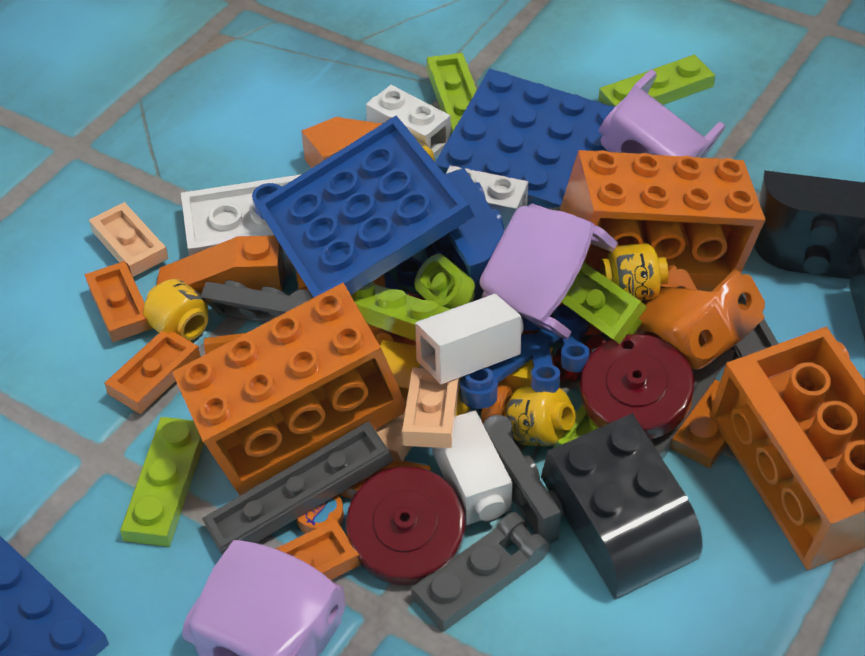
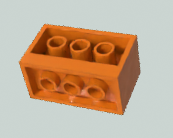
(685, 207)
(289, 388)
(801, 439)

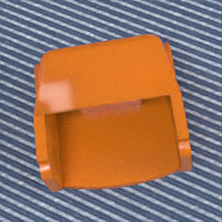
(702, 321)

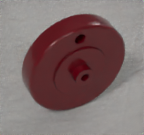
(638, 378)
(405, 524)

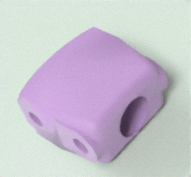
(646, 126)
(540, 262)
(264, 606)

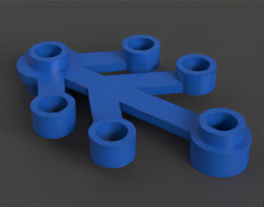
(481, 387)

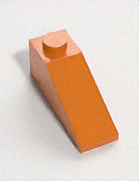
(243, 259)

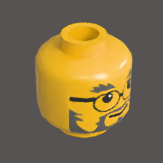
(636, 270)
(177, 309)
(539, 416)

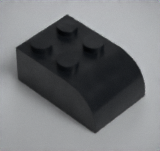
(811, 223)
(623, 505)

